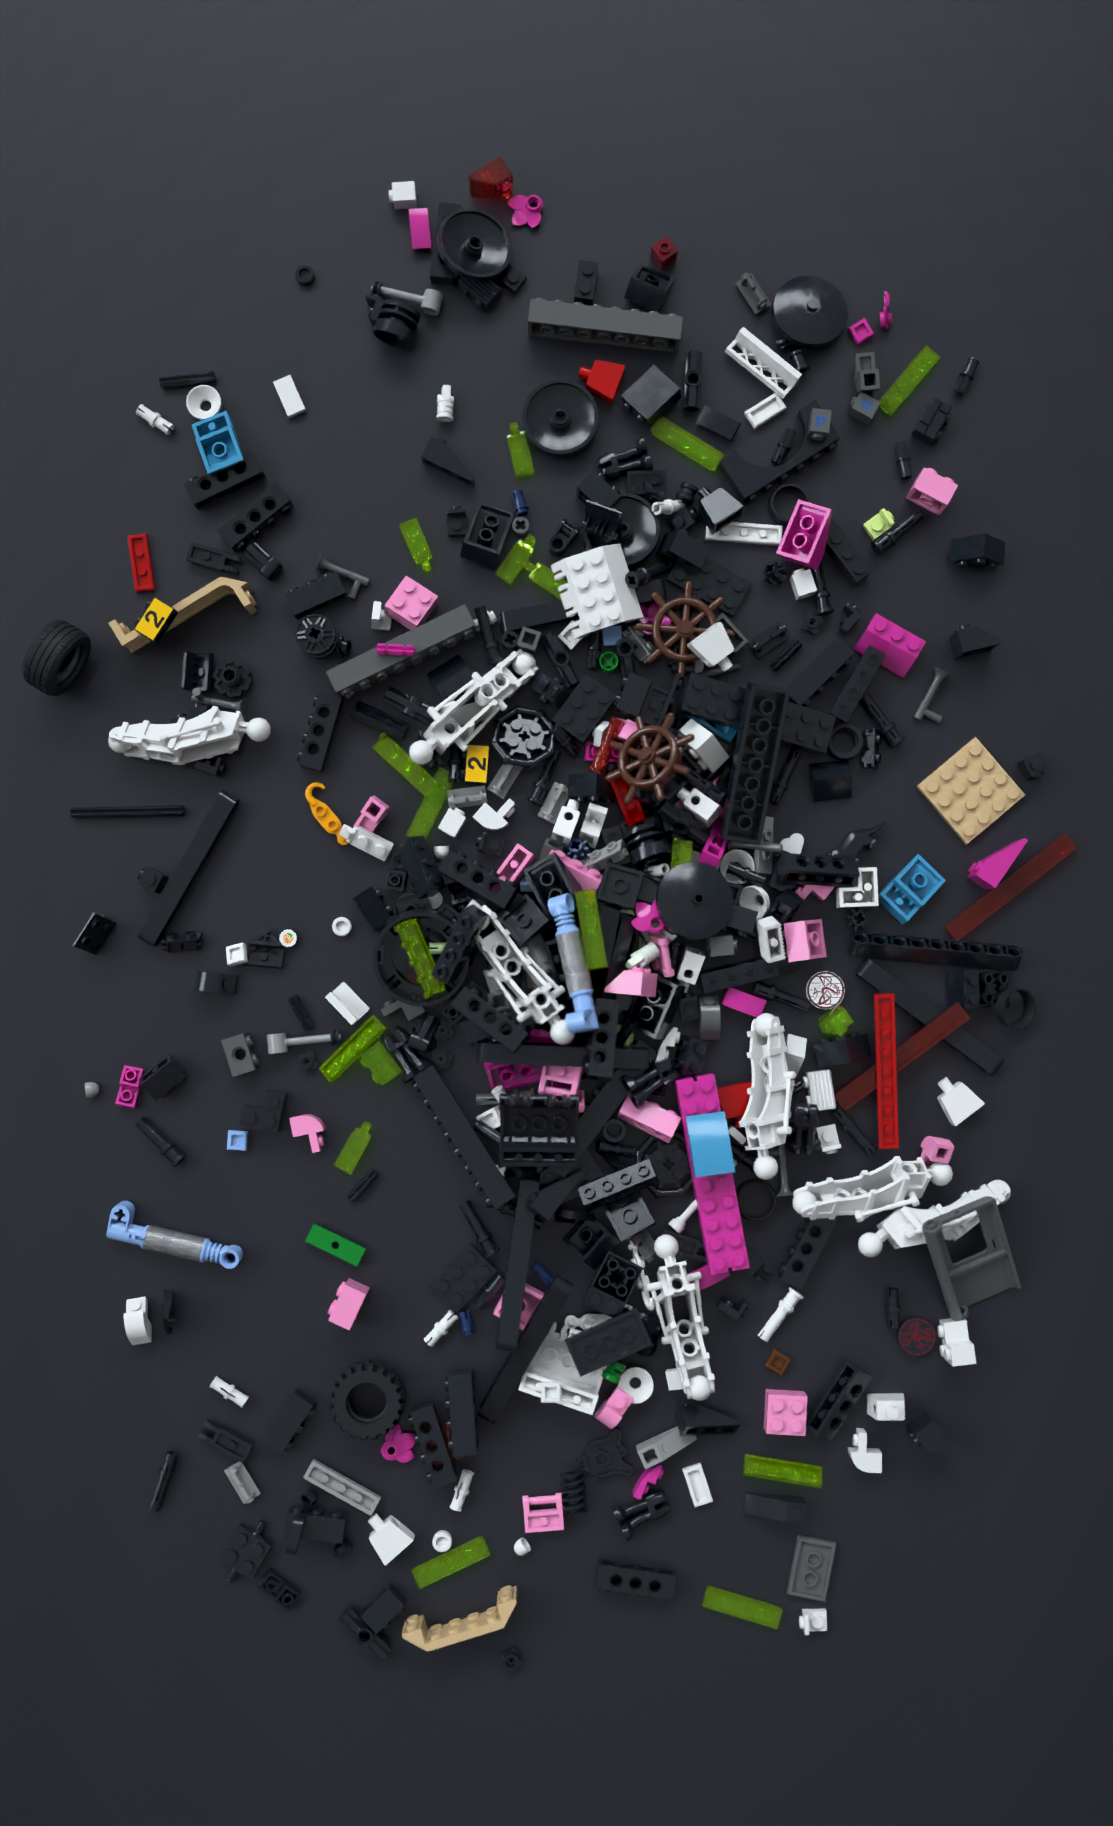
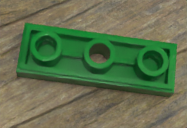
(324, 1239)

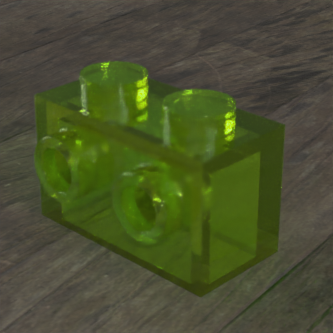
(835, 1021)

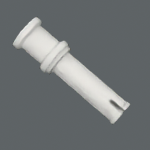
(785, 1307)

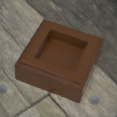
(777, 1361)

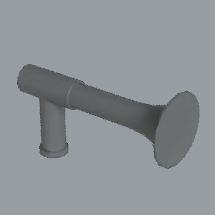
(357, 578)
(198, 697)
(923, 708)
(772, 847)
(781, 1153)

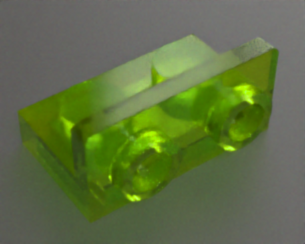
(380, 1063)

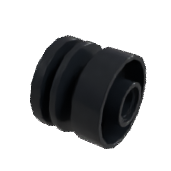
(647, 845)

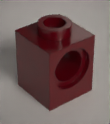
(664, 253)

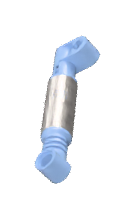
(574, 965)
(166, 1242)

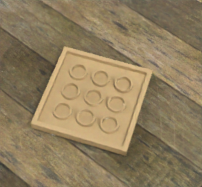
(970, 790)

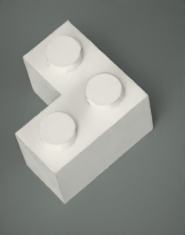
(704, 747)
(862, 894)
(956, 1346)

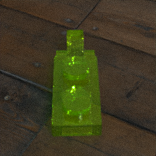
(519, 451)
(416, 543)
(516, 560)
(545, 578)
(354, 1148)

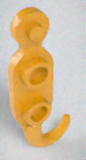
(324, 814)

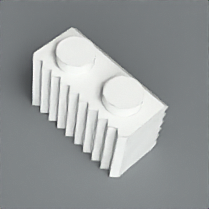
(770, 939)
(820, 1089)

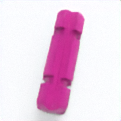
(395, 649)

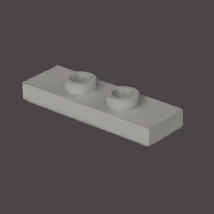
(763, 859)

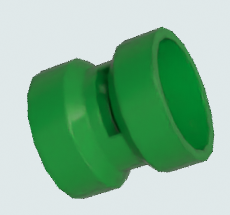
(608, 659)
(614, 1371)

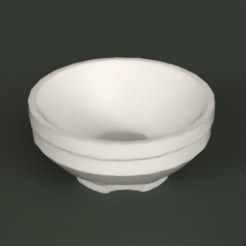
(198, 396)
(736, 856)
(749, 900)
(641, 1393)

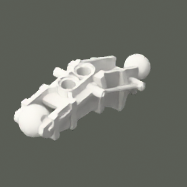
(436, 735)
(188, 740)
(540, 1013)
(770, 1093)
(871, 1192)
(905, 1224)
(698, 1386)

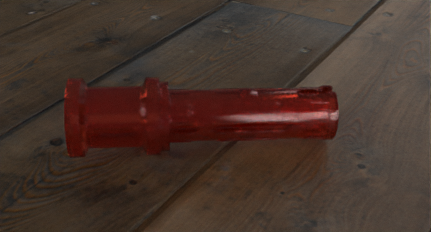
(602, 754)

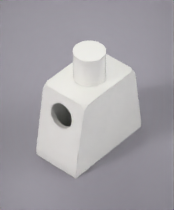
(713, 647)
(705, 811)
(565, 828)
(691, 960)
(957, 1101)
(888, 1406)
(389, 1537)

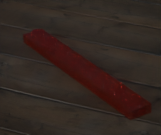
(1010, 887)
(905, 1054)

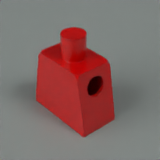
(603, 379)
(734, 1100)

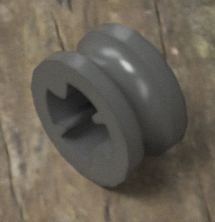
(520, 520)

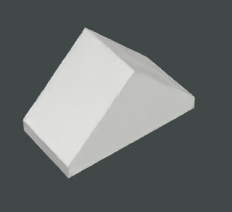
(795, 1053)

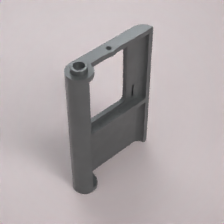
(976, 1275)

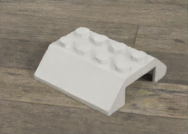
(597, 589)
(555, 1363)

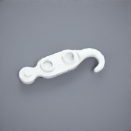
(643, 1279)
(588, 1320)

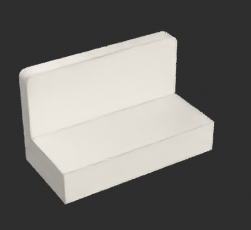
(347, 1003)

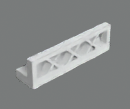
(766, 361)

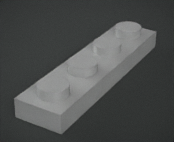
(342, 1487)

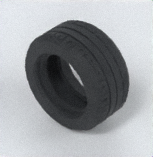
(56, 657)

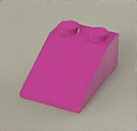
(806, 535)
(991, 869)

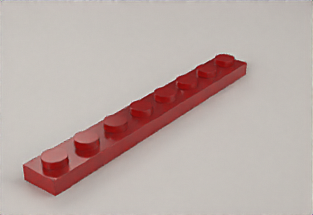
(886, 1070)

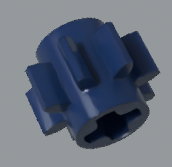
(578, 849)

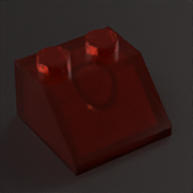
(491, 181)

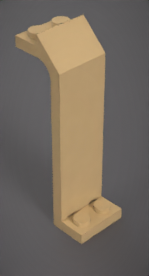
(190, 606)

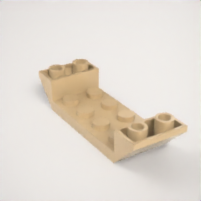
(458, 1629)

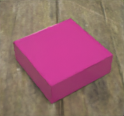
(861, 331)

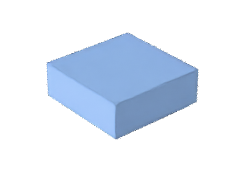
(611, 635)
(237, 1140)

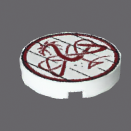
(825, 990)

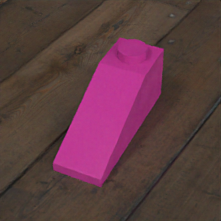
(713, 847)

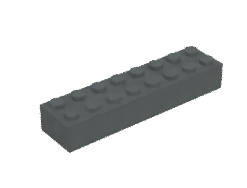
(604, 325)
(427, 640)

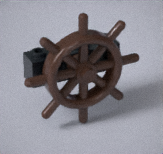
(685, 629)
(656, 763)

